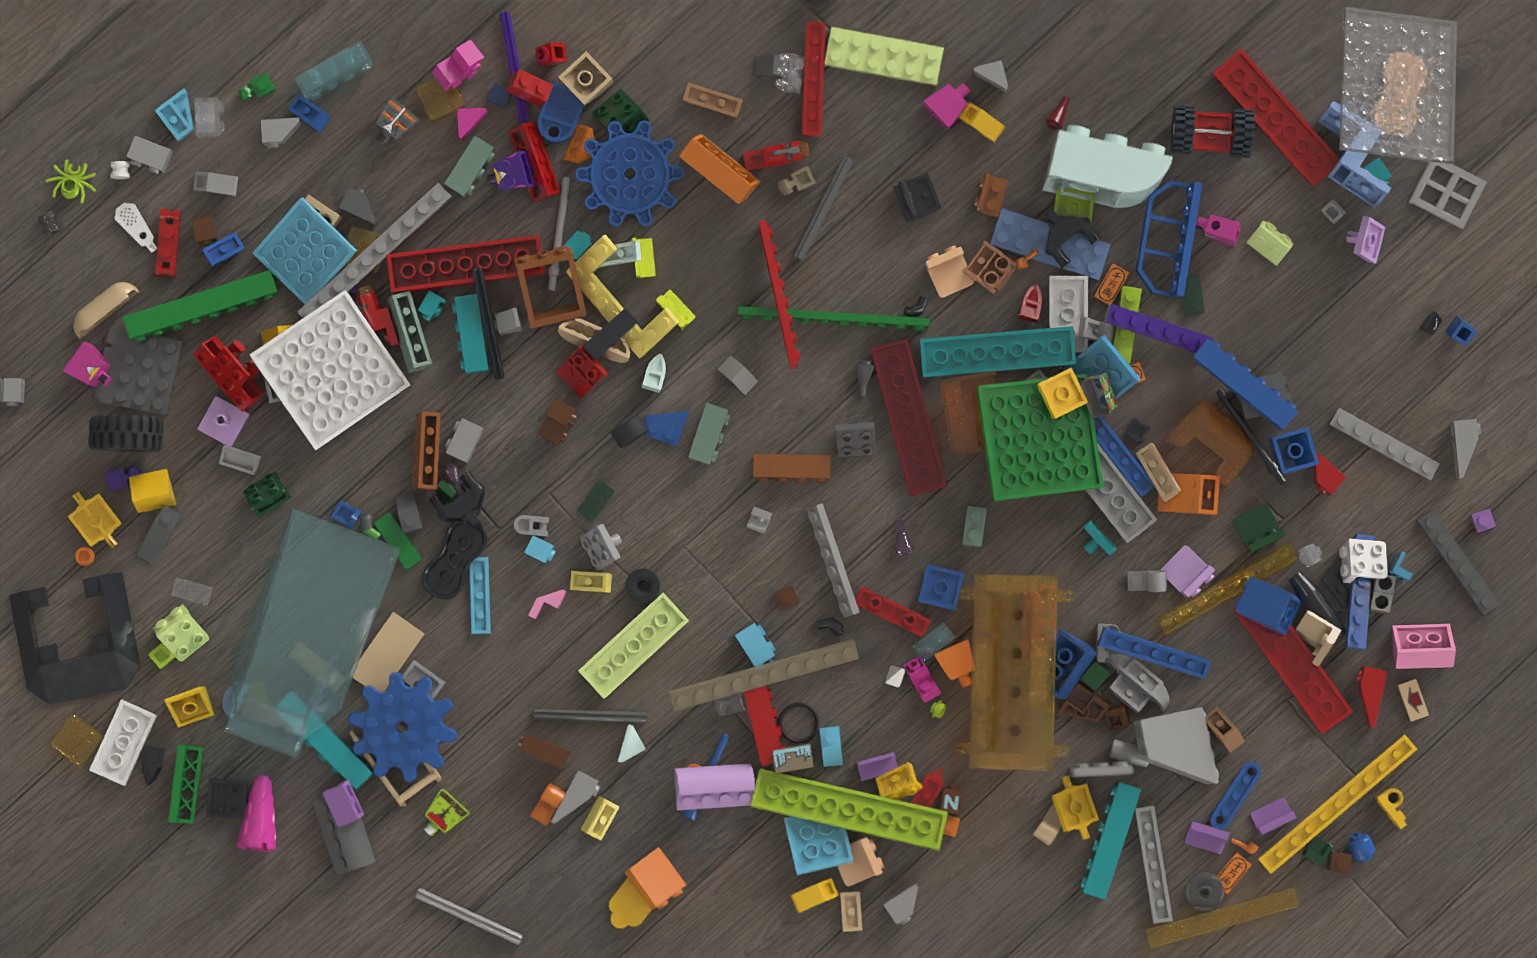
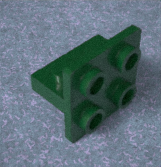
(266, 494)

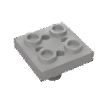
(601, 546)

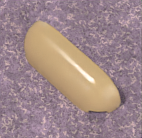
(103, 307)
(580, 332)

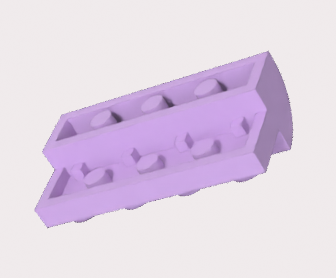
(714, 786)

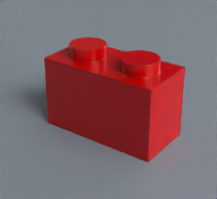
(529, 87)

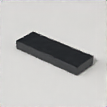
(610, 334)

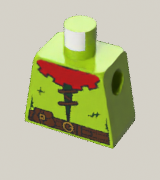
(444, 813)

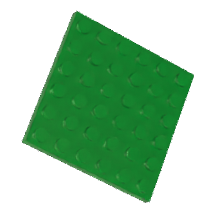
(1031, 450)

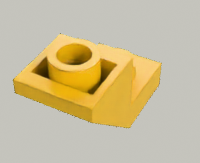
(982, 122)
(814, 895)

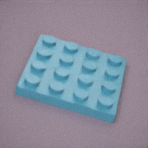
(304, 251)

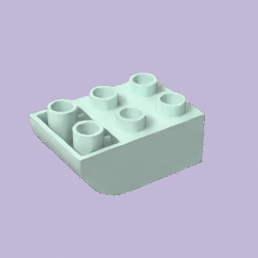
(1108, 167)

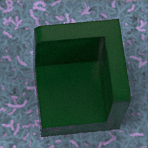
(1095, 676)
(1317, 850)

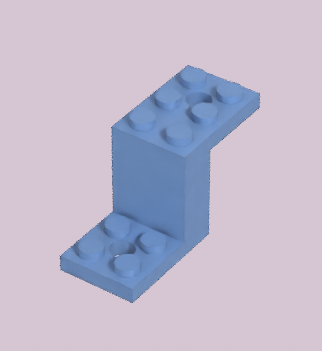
(1347, 169)

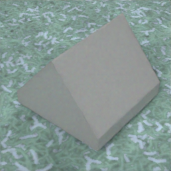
(1333, 211)

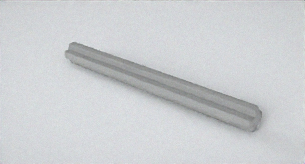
(469, 916)

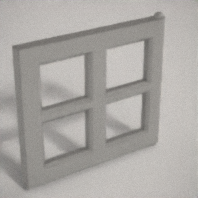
(1447, 192)

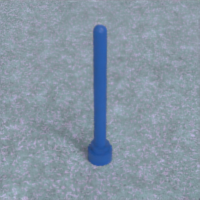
(692, 813)

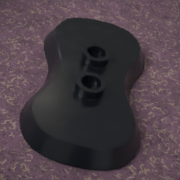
(446, 573)

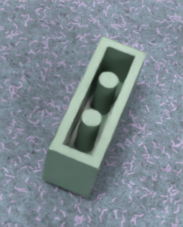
(470, 167)
(709, 434)

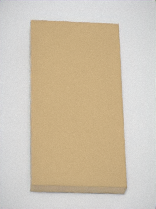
(387, 652)

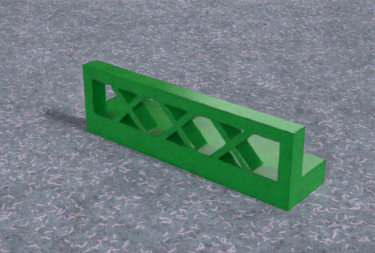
(178, 783)

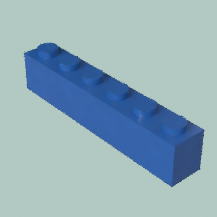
(1244, 384)

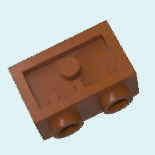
(991, 196)

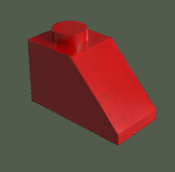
(1326, 476)

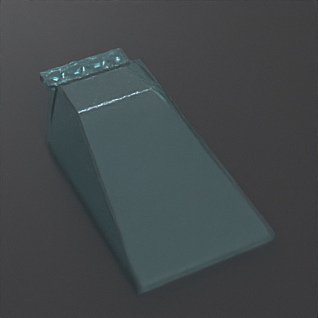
(307, 632)

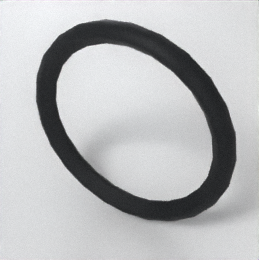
(816, 722)

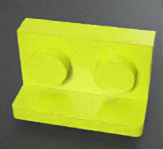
(677, 307)

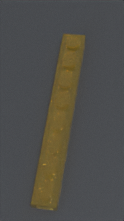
(1226, 588)
(1222, 918)

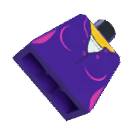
(512, 172)

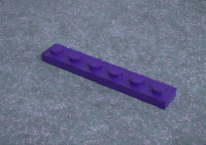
(1155, 328)

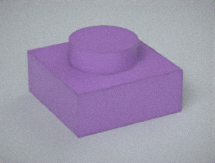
(1483, 520)

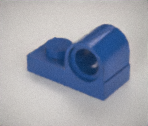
(309, 113)

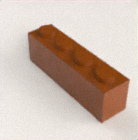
(426, 451)
(791, 467)

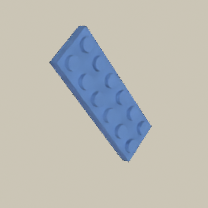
(1025, 234)

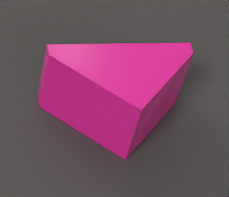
(469, 119)

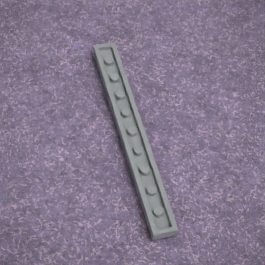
(378, 250)

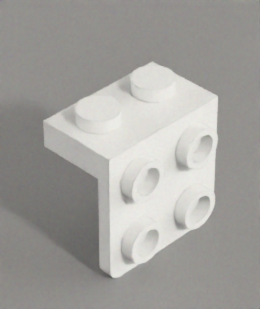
(1363, 559)

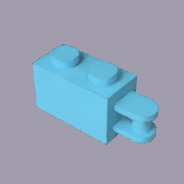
(755, 645)

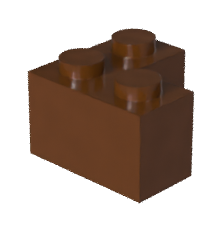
(557, 422)

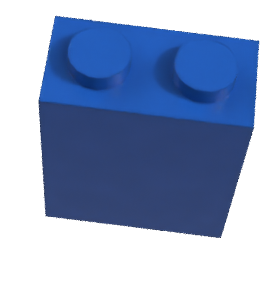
(1268, 605)

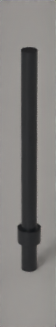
(1272, 467)

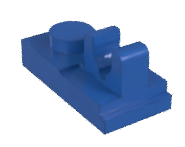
(223, 249)

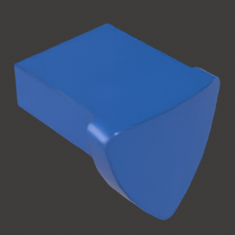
(346, 514)

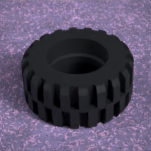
(125, 433)

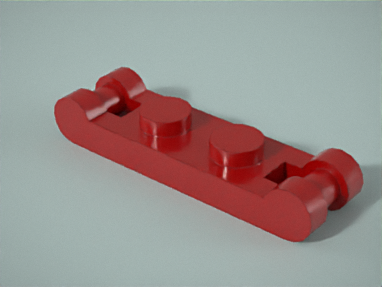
(168, 243)

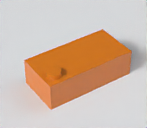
(719, 168)

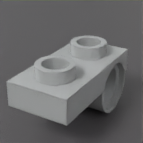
(1093, 330)

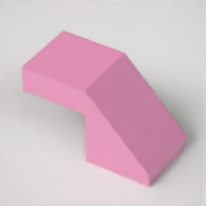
(553, 599)

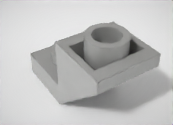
(215, 183)

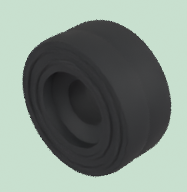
(643, 596)

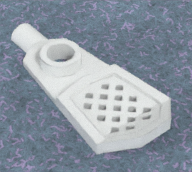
(137, 227)

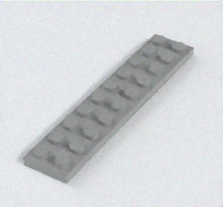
(1117, 497)

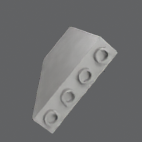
(1178, 744)

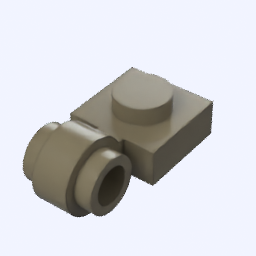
(801, 179)

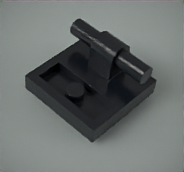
(916, 197)

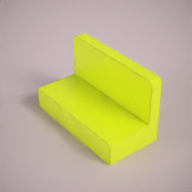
(645, 267)

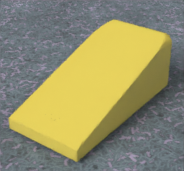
(590, 581)

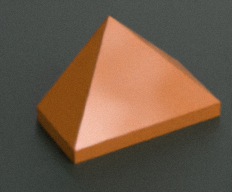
(576, 151)

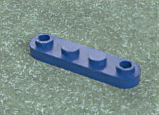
(1235, 795)

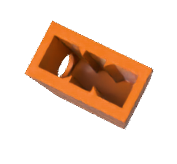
(957, 662)

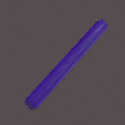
(513, 61)

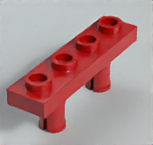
(892, 612)

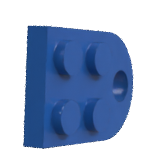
(560, 111)

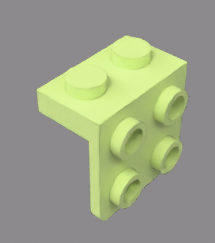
(180, 633)

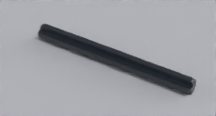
(488, 323)

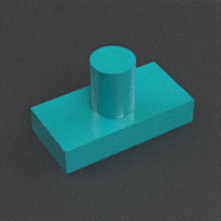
(1098, 539)

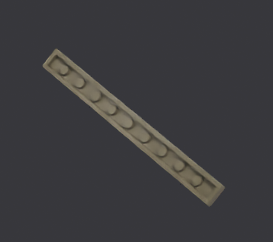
(763, 675)

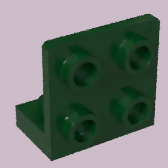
(620, 109)
(1258, 527)

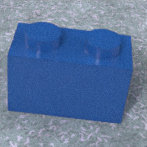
(1293, 450)

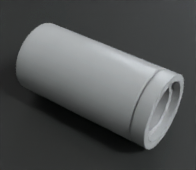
(1126, 752)

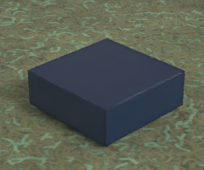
(499, 96)

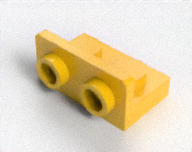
(898, 782)

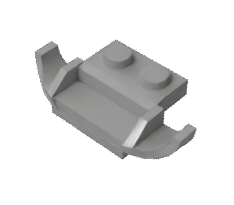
(1136, 684)

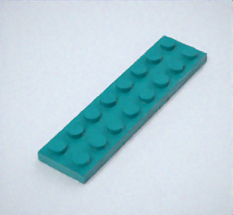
(998, 351)

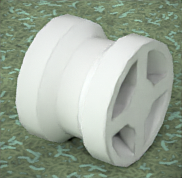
(120, 170)

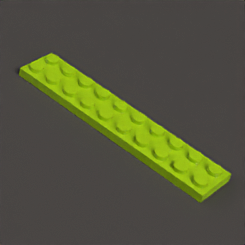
(849, 809)

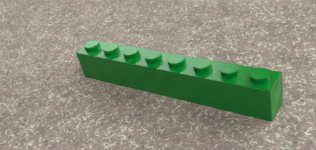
(200, 305)

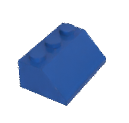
(1071, 662)

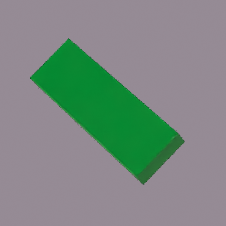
(394, 535)

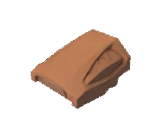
(990, 268)

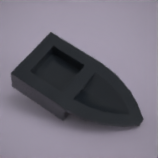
(152, 763)

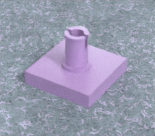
(1367, 239)
(223, 421)

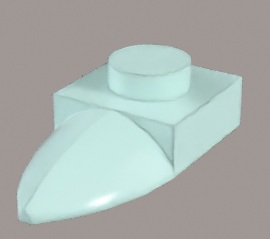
(655, 374)

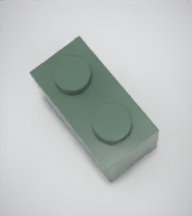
(974, 526)

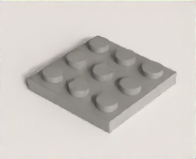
(1100, 769)

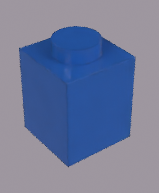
(1461, 330)

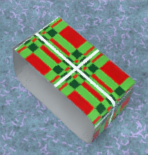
(1094, 404)
(1378, 591)

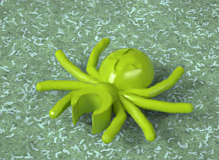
(71, 181)

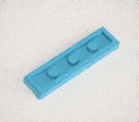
(480, 596)

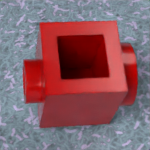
(551, 54)

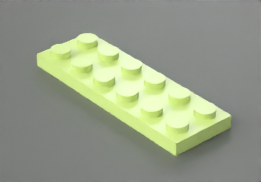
(884, 56)
(633, 645)

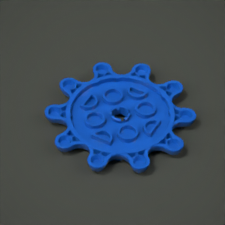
(650, 168)
(420, 714)

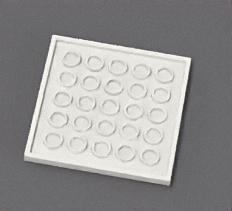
(330, 369)

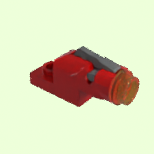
(775, 155)
(377, 318)

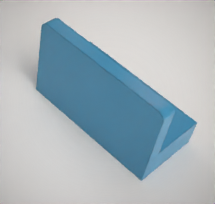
(1394, 569)

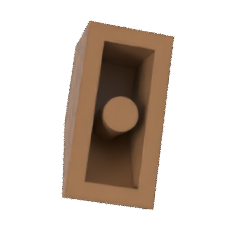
(1224, 730)

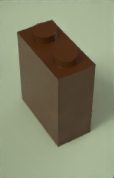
(544, 750)

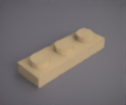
(1158, 472)

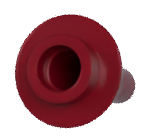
(1056, 118)

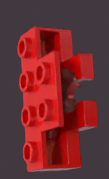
(228, 373)

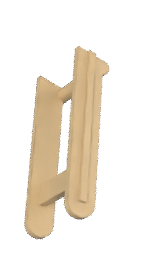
(434, 775)

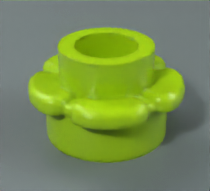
(938, 709)

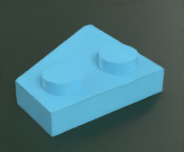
(177, 115)

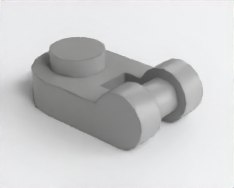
(524, 525)

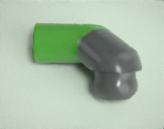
(367, 528)

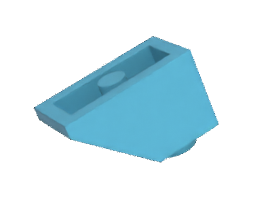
(831, 746)

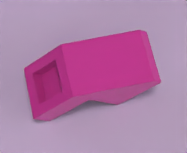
(921, 679)

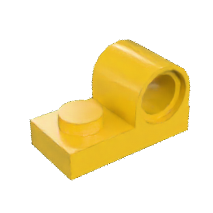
(1396, 817)

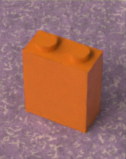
(655, 879)

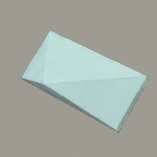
(632, 744)

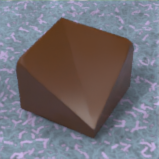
(1117, 717)

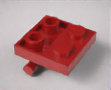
(581, 372)

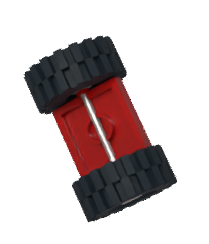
(1212, 131)

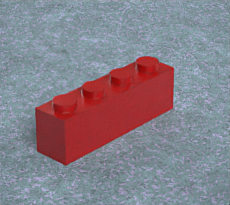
(763, 722)

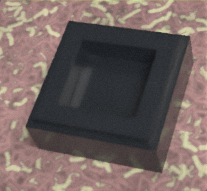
(1137, 430)

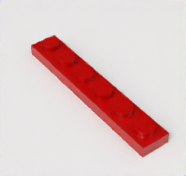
(813, 79)

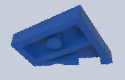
(666, 426)

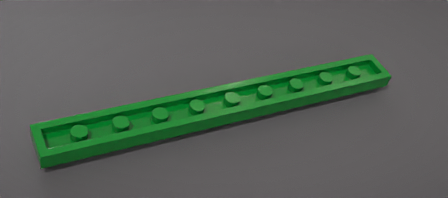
(842, 319)

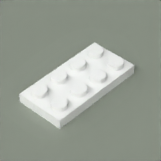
(1068, 304)
(123, 742)

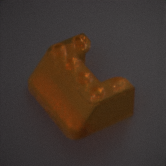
(962, 412)
(1219, 435)

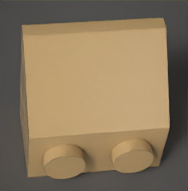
(586, 78)

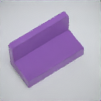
(876, 766)
(343, 804)
(1272, 816)
(1206, 837)

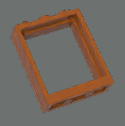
(557, 314)

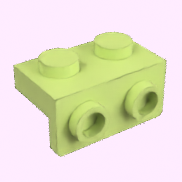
(1270, 242)

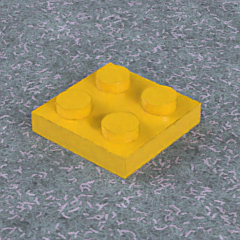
(1062, 393)

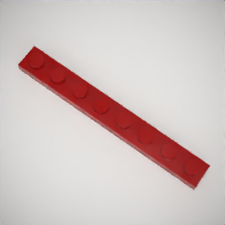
(780, 301)

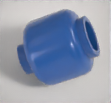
(1361, 847)

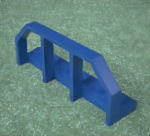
(1183, 247)

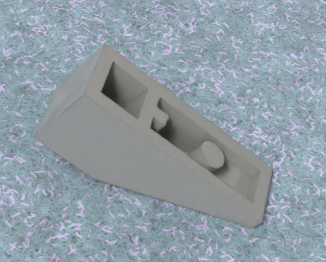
(1464, 440)
(580, 791)

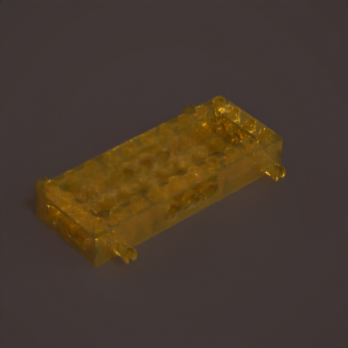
(998, 672)

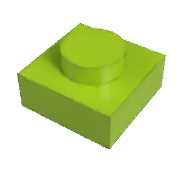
(161, 656)

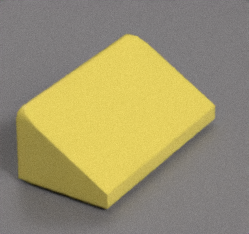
(600, 818)

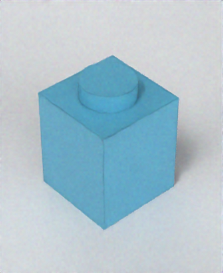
(540, 549)

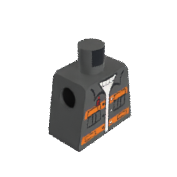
(395, 122)

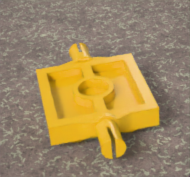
(95, 520)
(1075, 807)

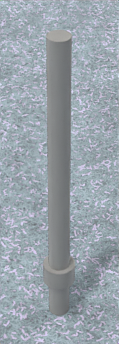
(553, 271)

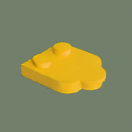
(628, 906)

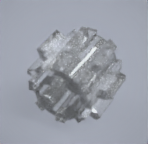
(1310, 555)

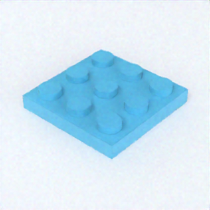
(817, 845)

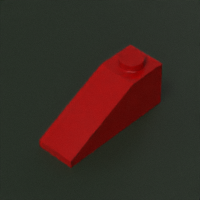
(1371, 688)

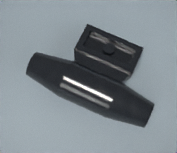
(1325, 599)

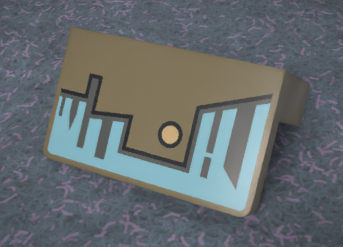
(792, 758)

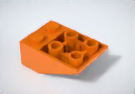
(1197, 495)

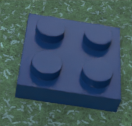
(941, 587)

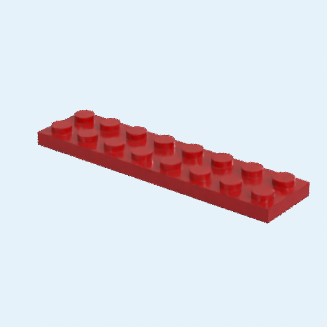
(1276, 117)
(1302, 677)

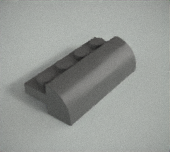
(346, 844)

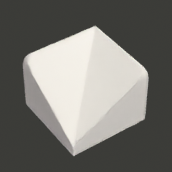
(895, 676)

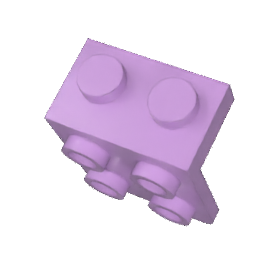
(1187, 572)

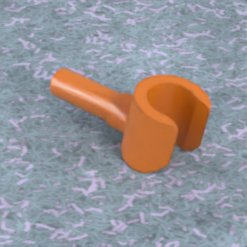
(1022, 262)
(1251, 848)

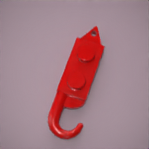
(930, 789)

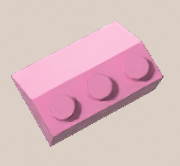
(1423, 646)

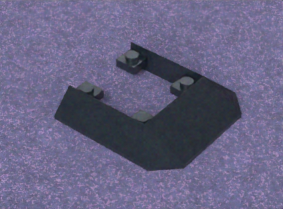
(86, 676)

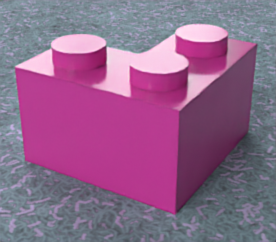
(459, 65)

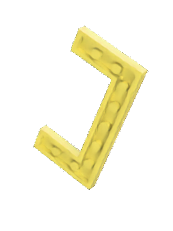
(638, 340)

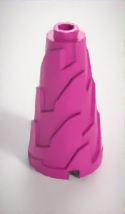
(259, 818)

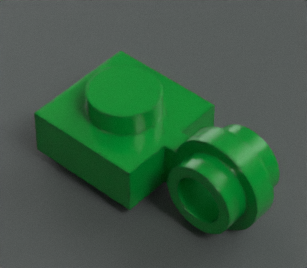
(261, 85)

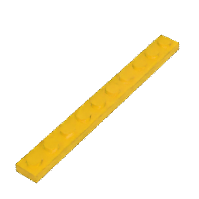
(1337, 804)

